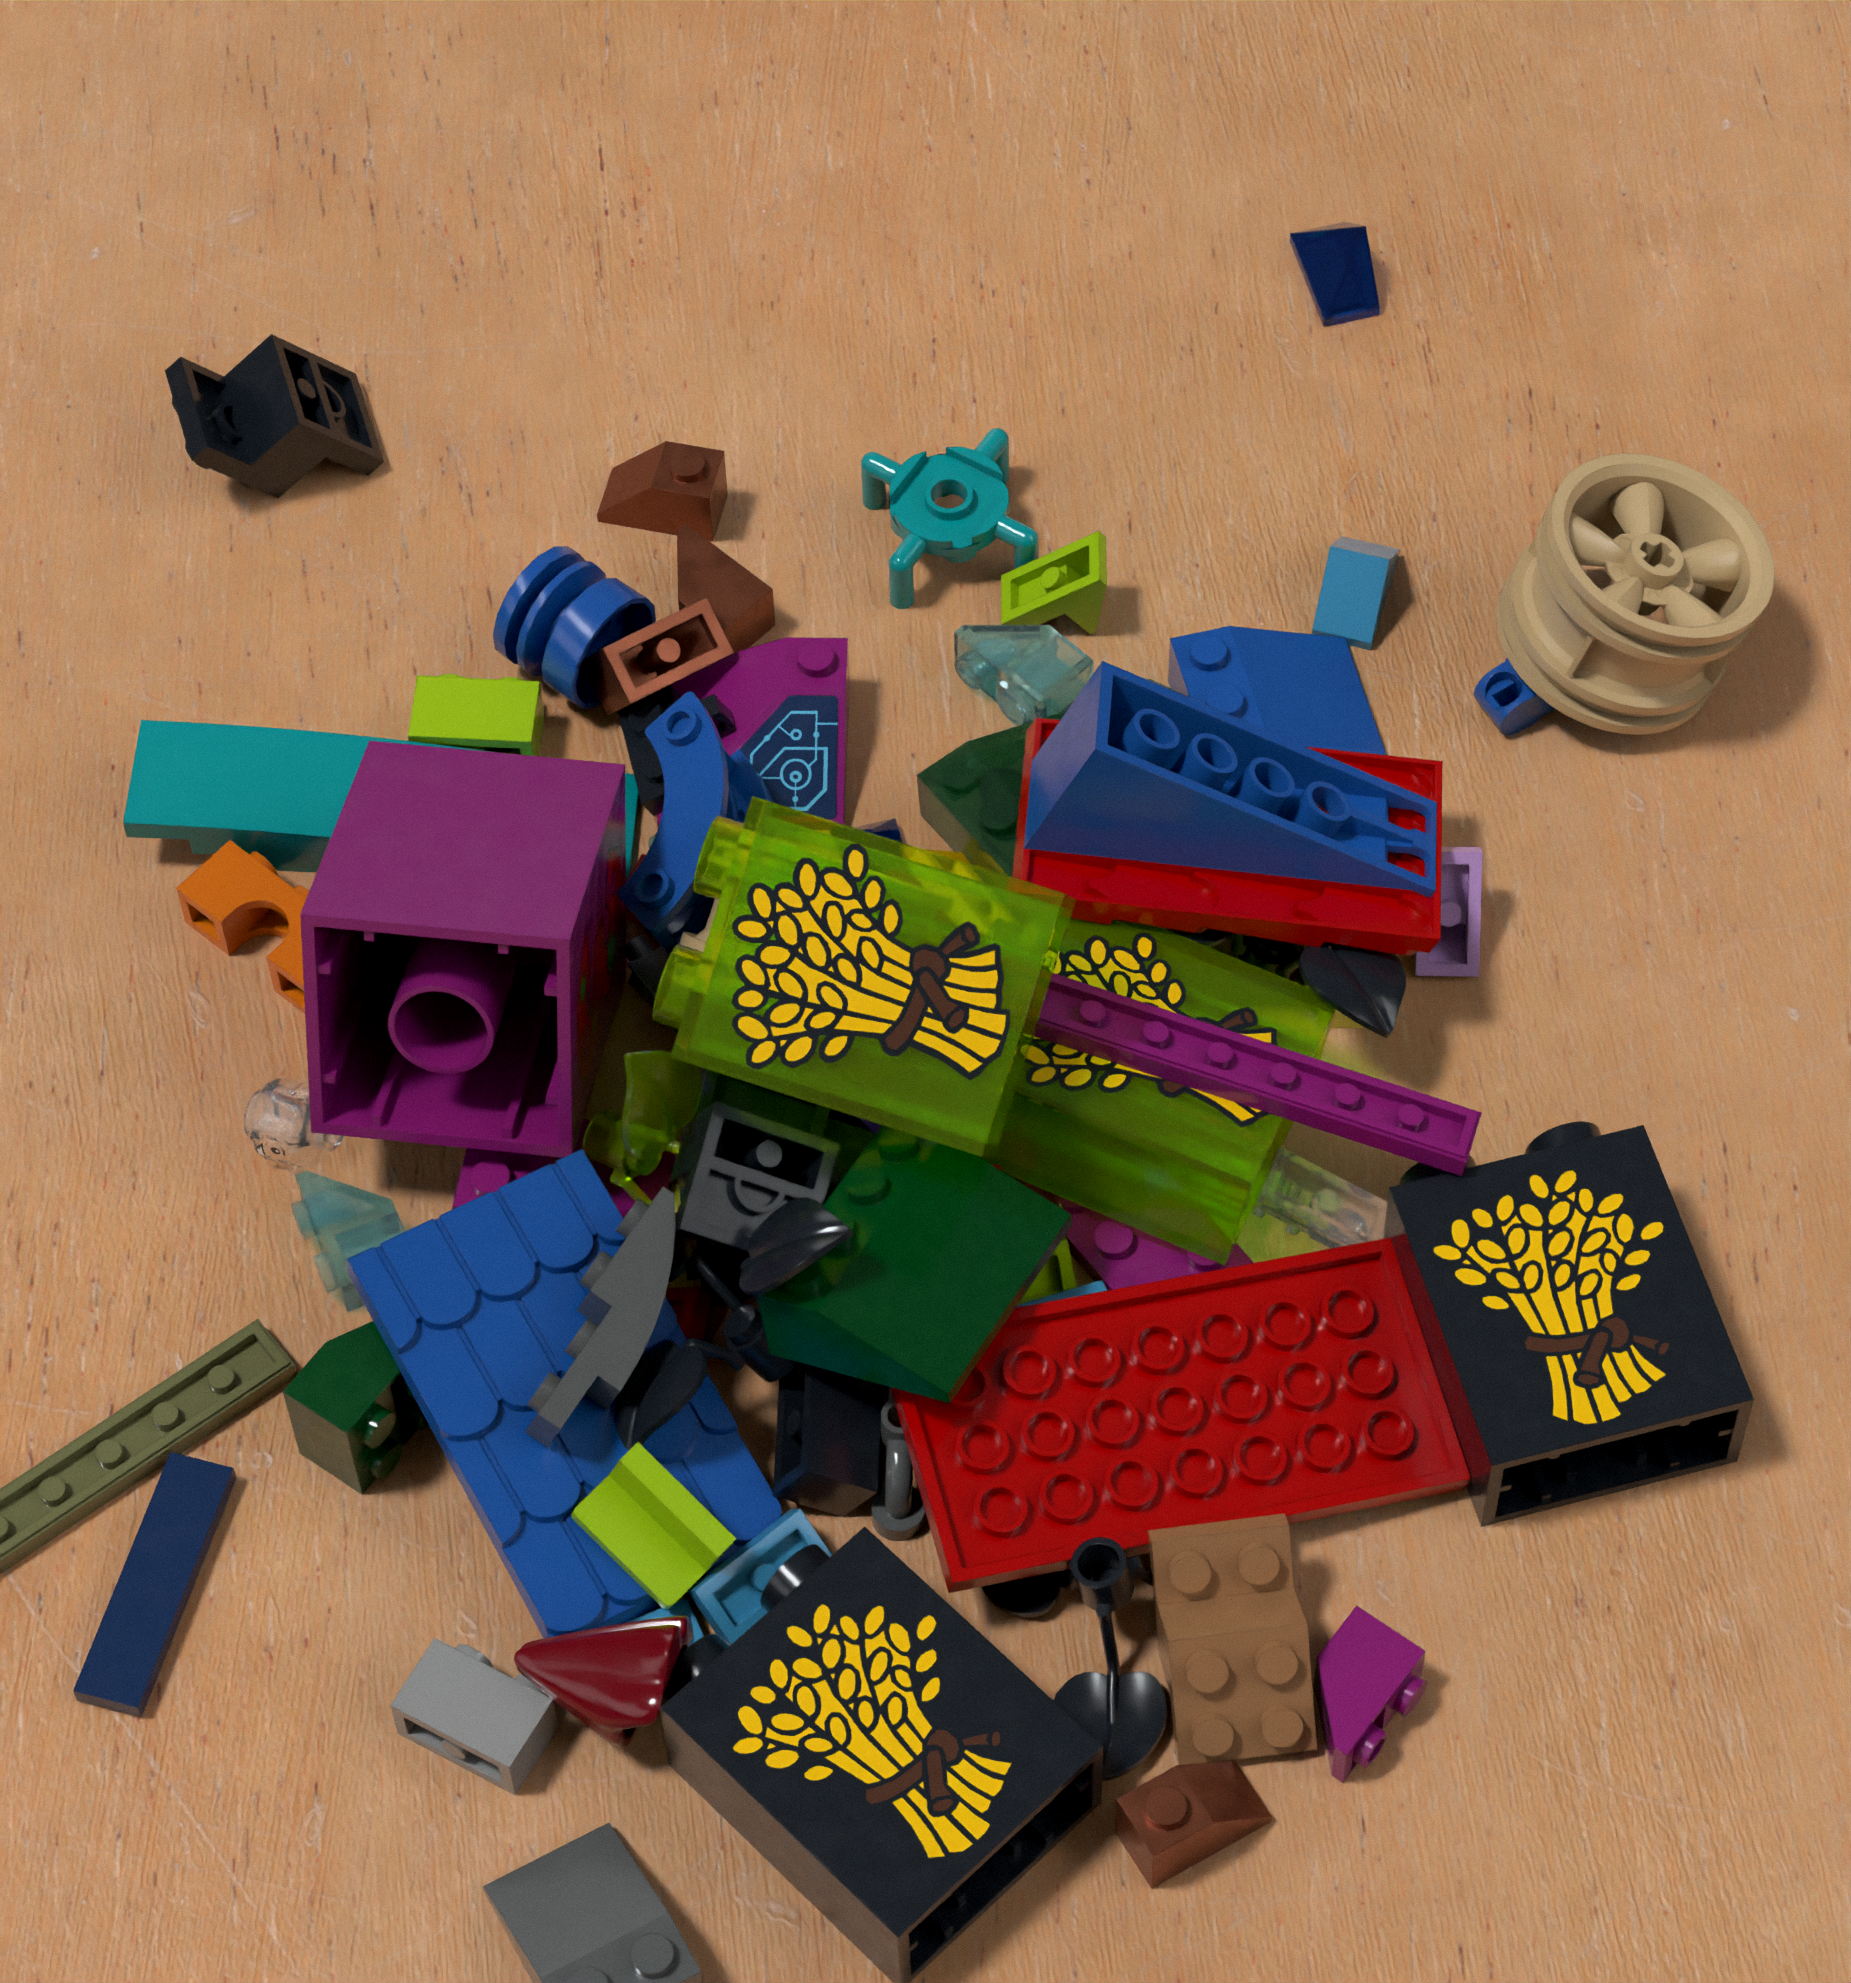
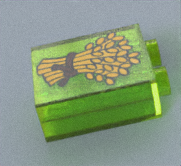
(864, 975)
(1140, 1143)

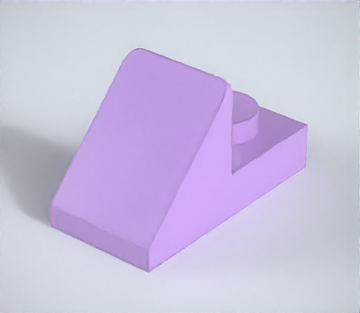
(1461, 893)

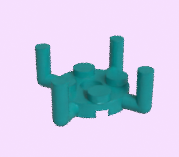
(955, 532)

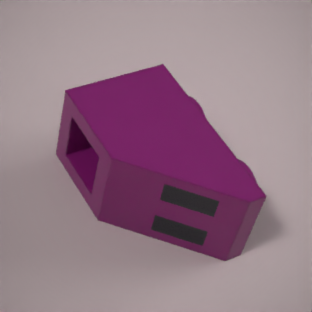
(1359, 1687)

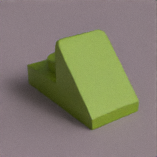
(1058, 584)

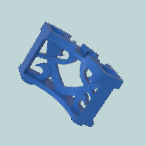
(697, 788)

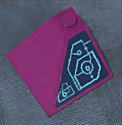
(788, 717)

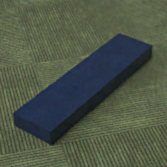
(155, 1585)

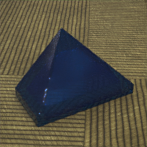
(1338, 271)

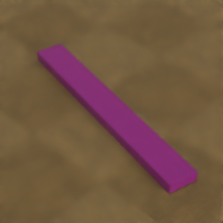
(1258, 1074)

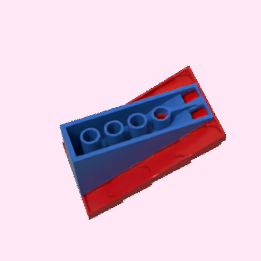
(1218, 825)

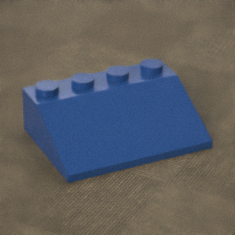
(1280, 682)

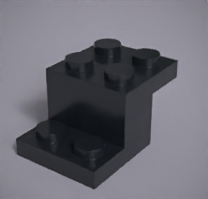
(273, 416)
(746, 1159)

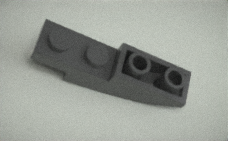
(620, 1316)

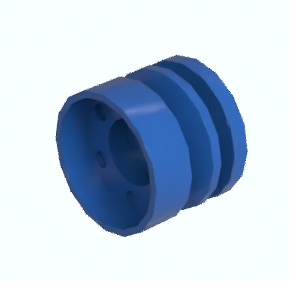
(562, 614)

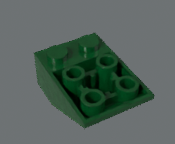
(353, 1408)

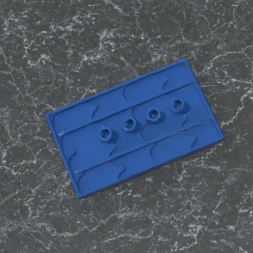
(477, 1324)

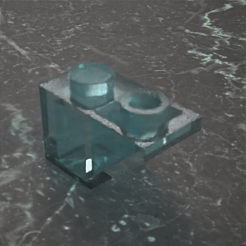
(1022, 668)
(344, 1224)

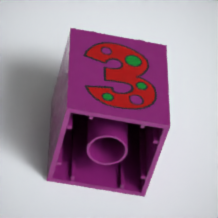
(465, 949)

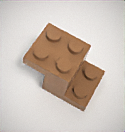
(1232, 1640)

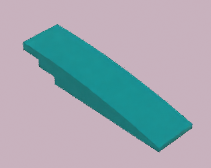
(257, 788)

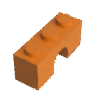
(243, 898)

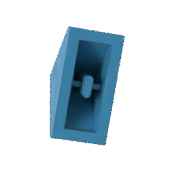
(1354, 590)

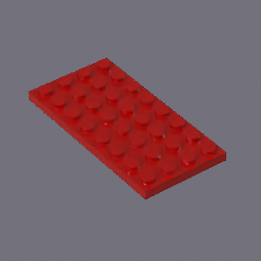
(1183, 1407)

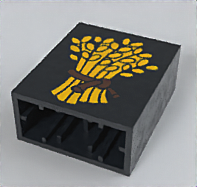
(1567, 1321)
(878, 1751)

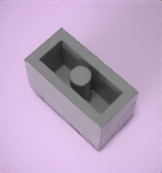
(475, 1714)

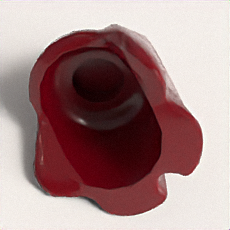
(609, 1673)

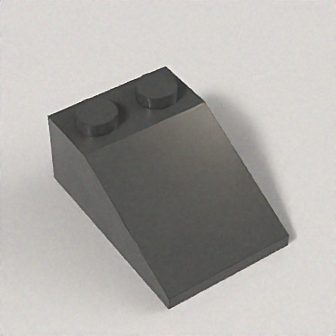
(590, 1917)

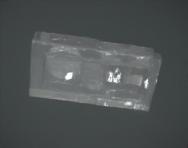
(1319, 1203)

